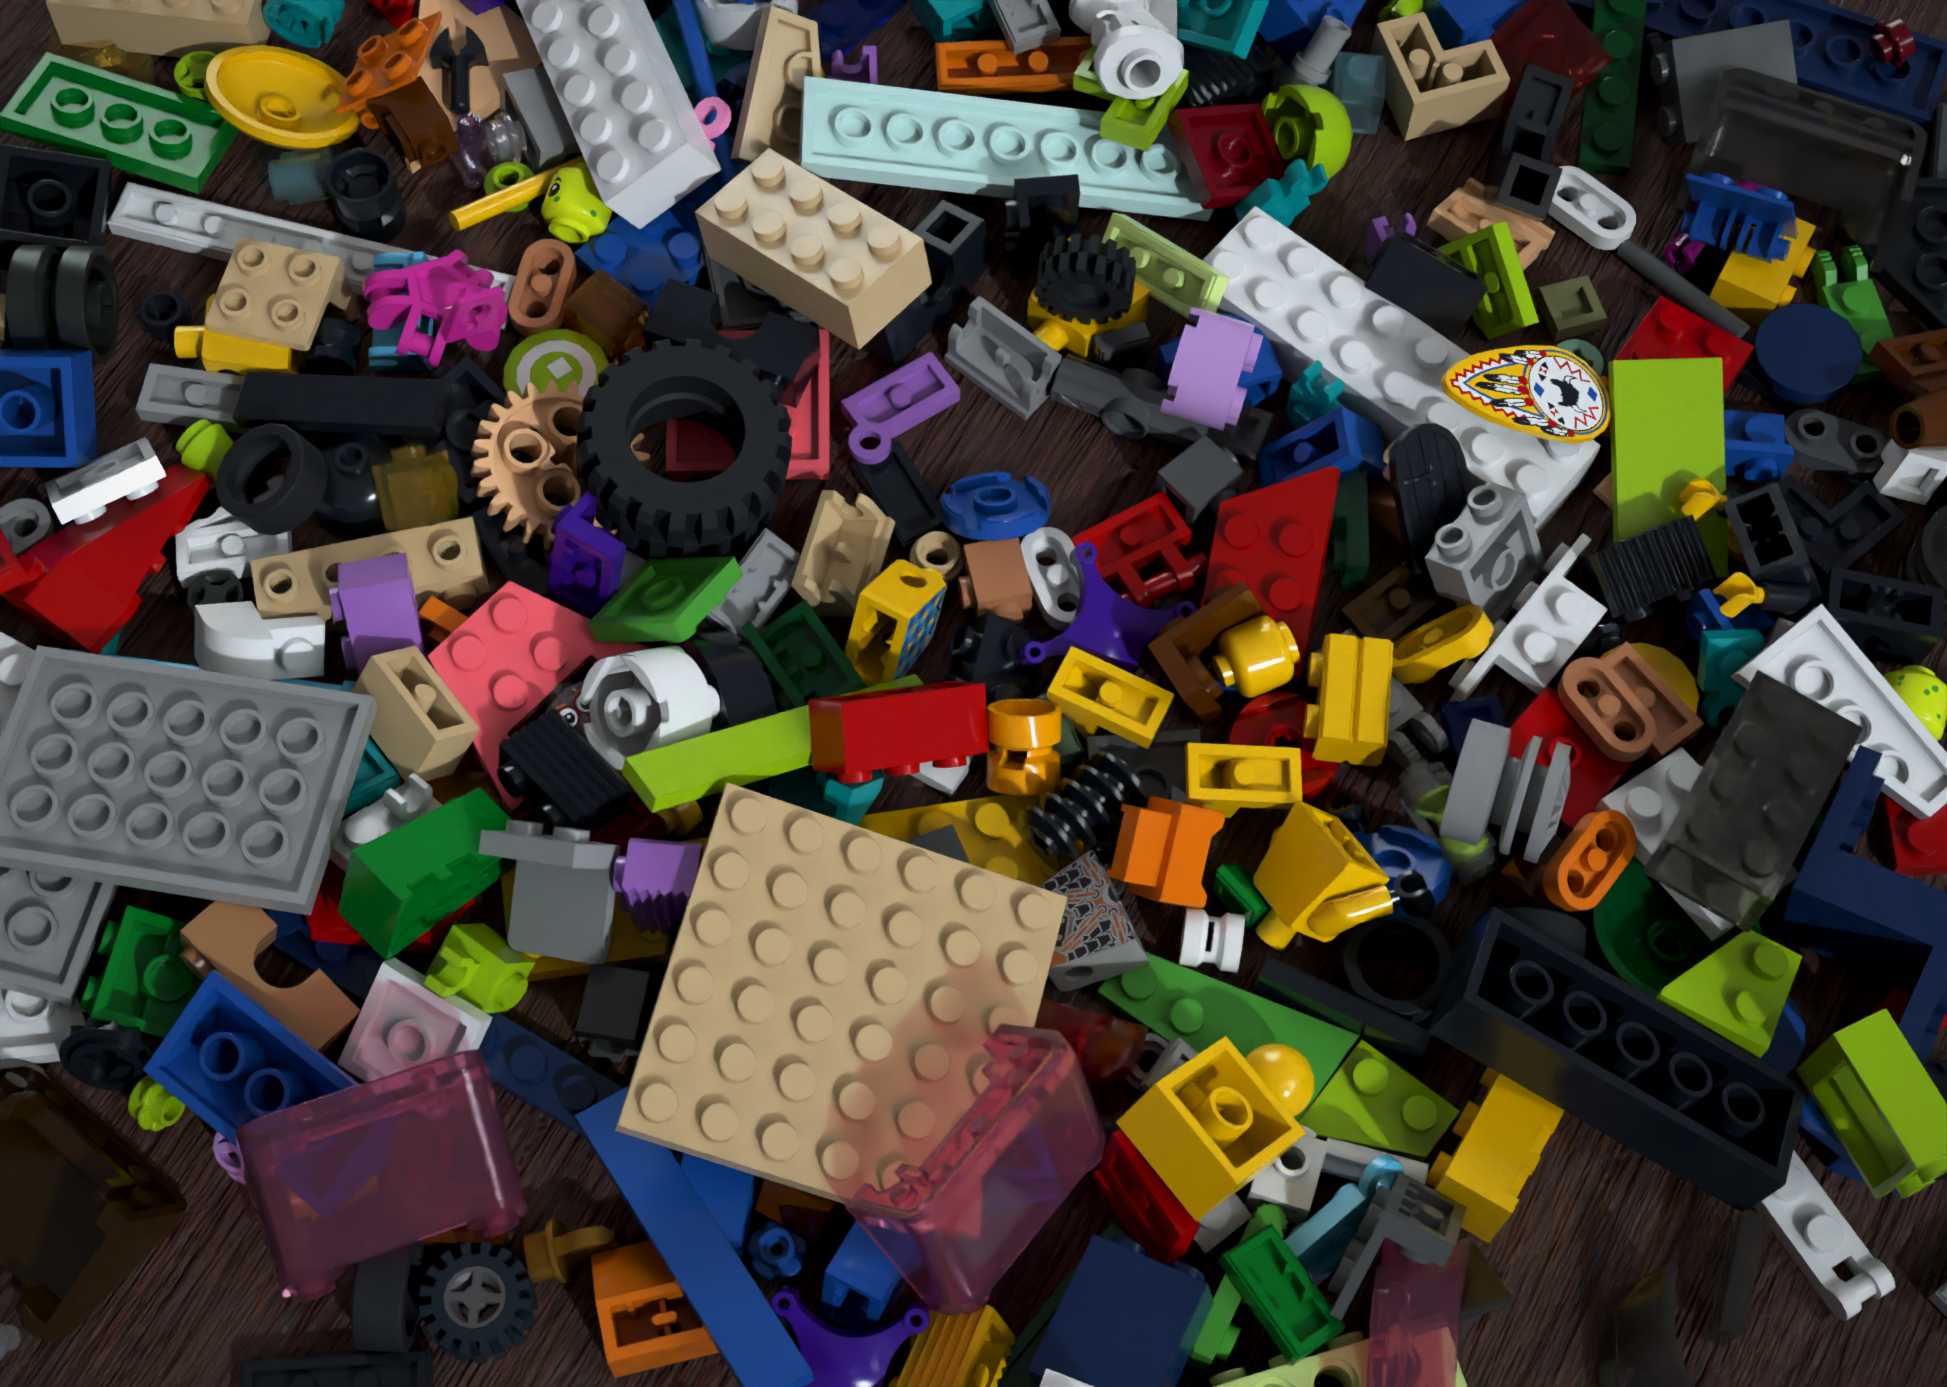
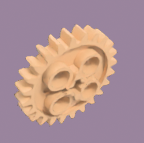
(521, 486)

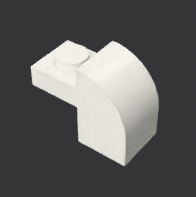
(240, 643)

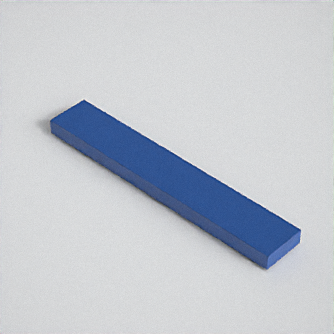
(695, 1252)

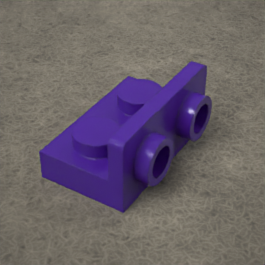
(584, 558)

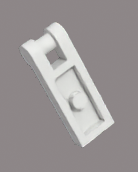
(1820, 1240)

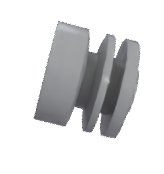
(1505, 791)

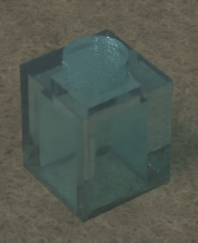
(1360, 86)

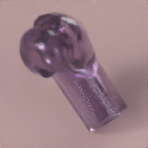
(472, 143)

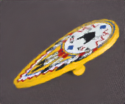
(1532, 392)

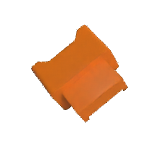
(1165, 850)

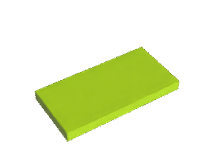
(1661, 439)

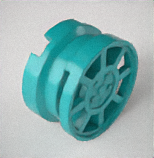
(304, 21)

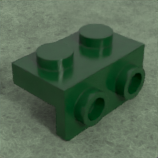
(802, 658)

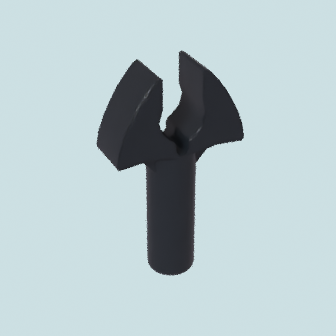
(459, 66)

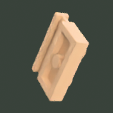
(1467, 213)

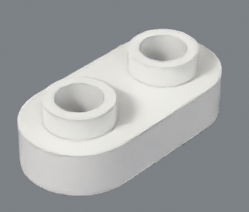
(1590, 208)
(1052, 583)

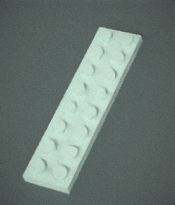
(983, 146)

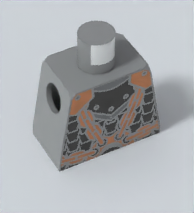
(1095, 930)

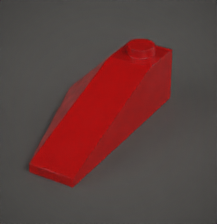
(90, 572)

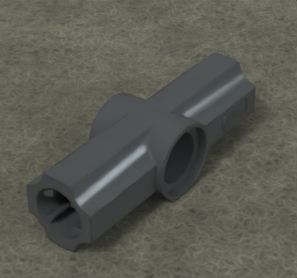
(1124, 401)

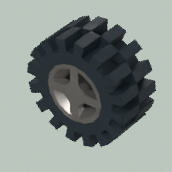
(464, 1288)

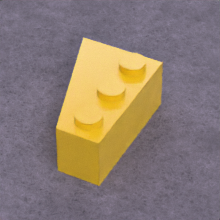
(1495, 1153)

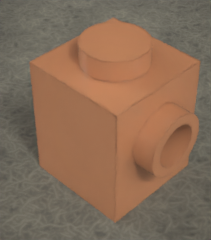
(995, 580)

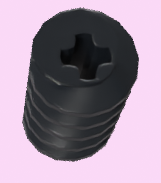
(1080, 806)

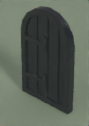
(1427, 487)

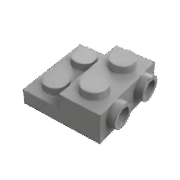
(1487, 552)

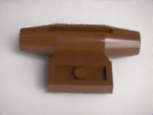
(1918, 366)

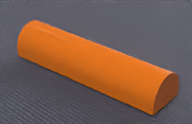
(992, 69)

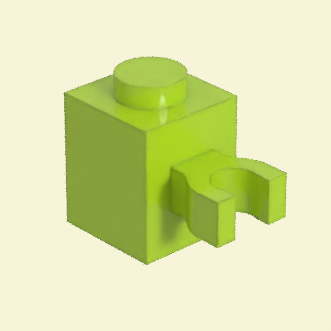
(479, 969)

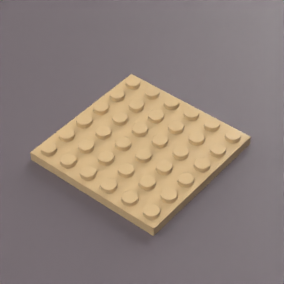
(831, 999)

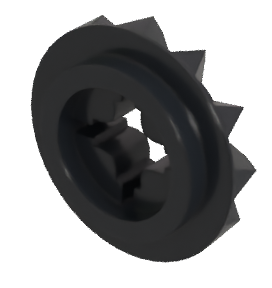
(86, 1057)

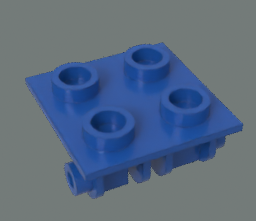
(1765, 209)

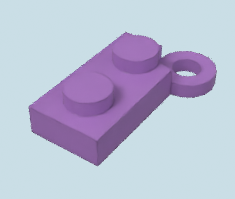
(897, 405)

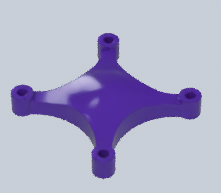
(1103, 621)
(842, 1355)

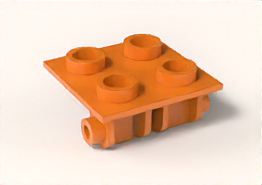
(386, 66)

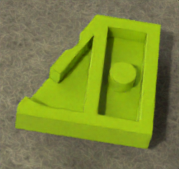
(1380, 1107)

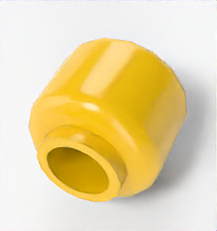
(1256, 656)

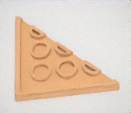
(506, 46)

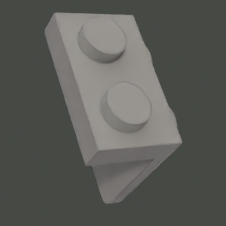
(559, 890)

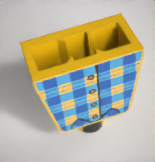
(900, 602)

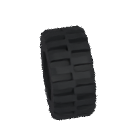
(691, 386)

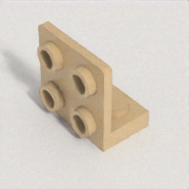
(277, 294)

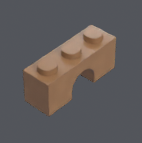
(231, 938)

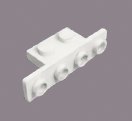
(1542, 634)

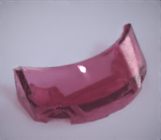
(1415, 1320)

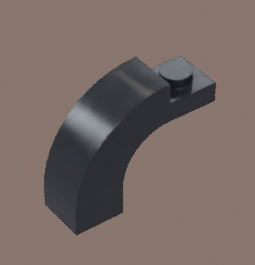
(1519, 160)
(740, 683)

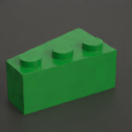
(421, 872)

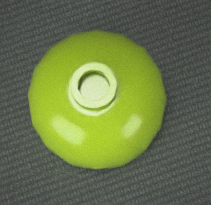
(1309, 126)

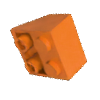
(643, 1312)

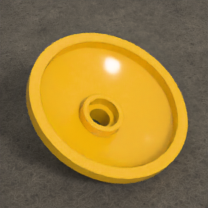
(279, 97)

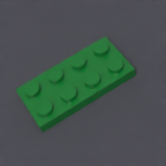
(119, 121)

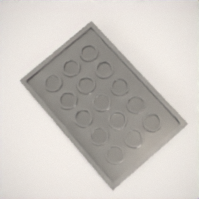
(177, 778)

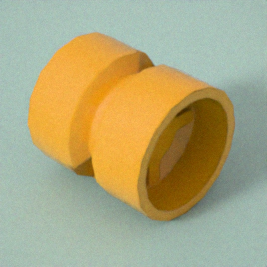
(1023, 749)

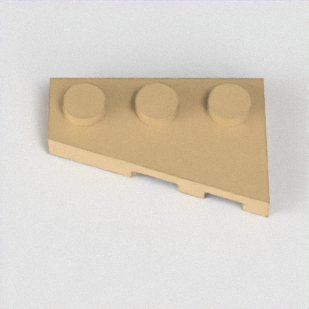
(771, 103)

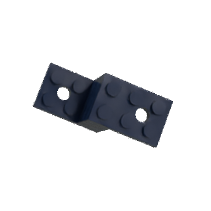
(1870, 913)

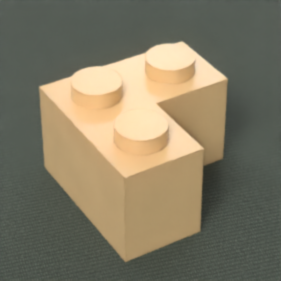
(1435, 87)

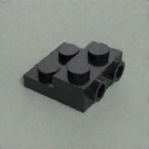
(468, 405)

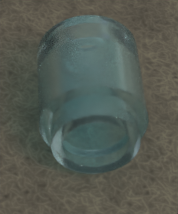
(300, 175)

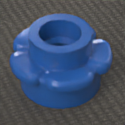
(776, 1266)

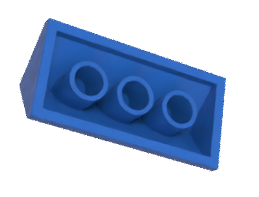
(238, 1060)

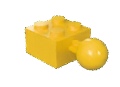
(1221, 1120)

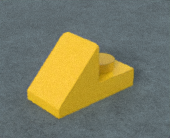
(1109, 698)
(1242, 776)

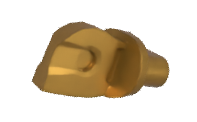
(558, 1251)

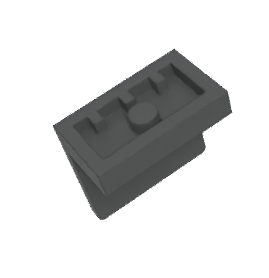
(1413, 1217)

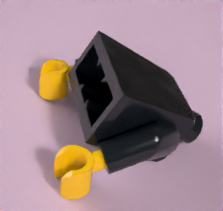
(1770, 545)

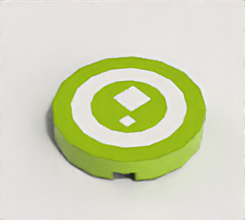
(556, 356)

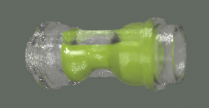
(1424, 796)

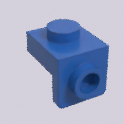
(1705, 614)

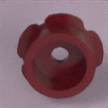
(1892, 42)

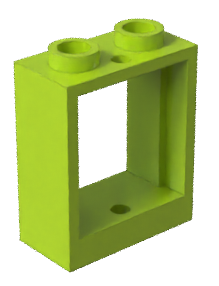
(1880, 1105)

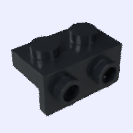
(988, 654)

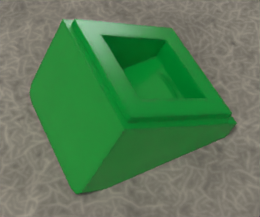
(1238, 895)

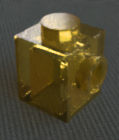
(416, 488)

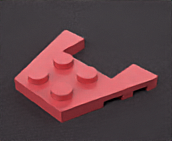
(510, 661)

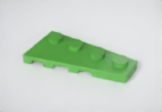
(1204, 1010)

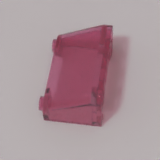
(379, 1170)
(993, 1175)

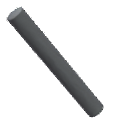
(1681, 289)

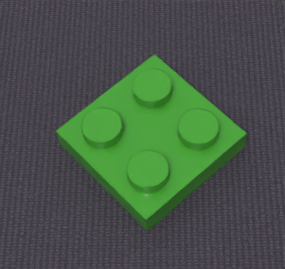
(665, 600)

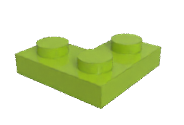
(1130, 120)

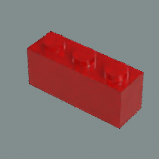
(898, 729)

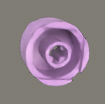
(1209, 369)

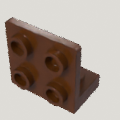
(1191, 642)

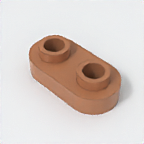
(542, 293)
(1609, 710)

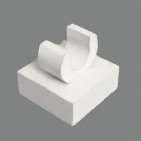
(1910, 473)

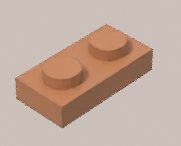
(1673, 718)

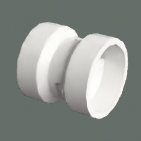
(1224, 943)

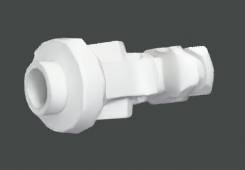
(1134, 49)

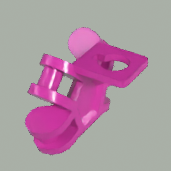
(443, 291)

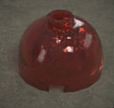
(1104, 1044)

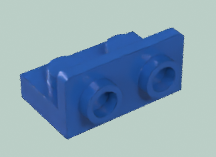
(1756, 446)

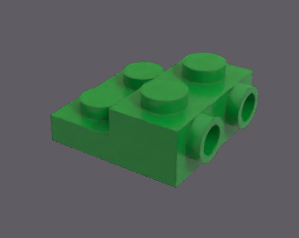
(143, 976)

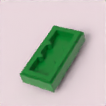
(1281, 1294)

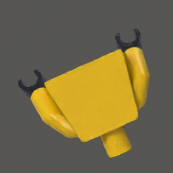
(1325, 879)

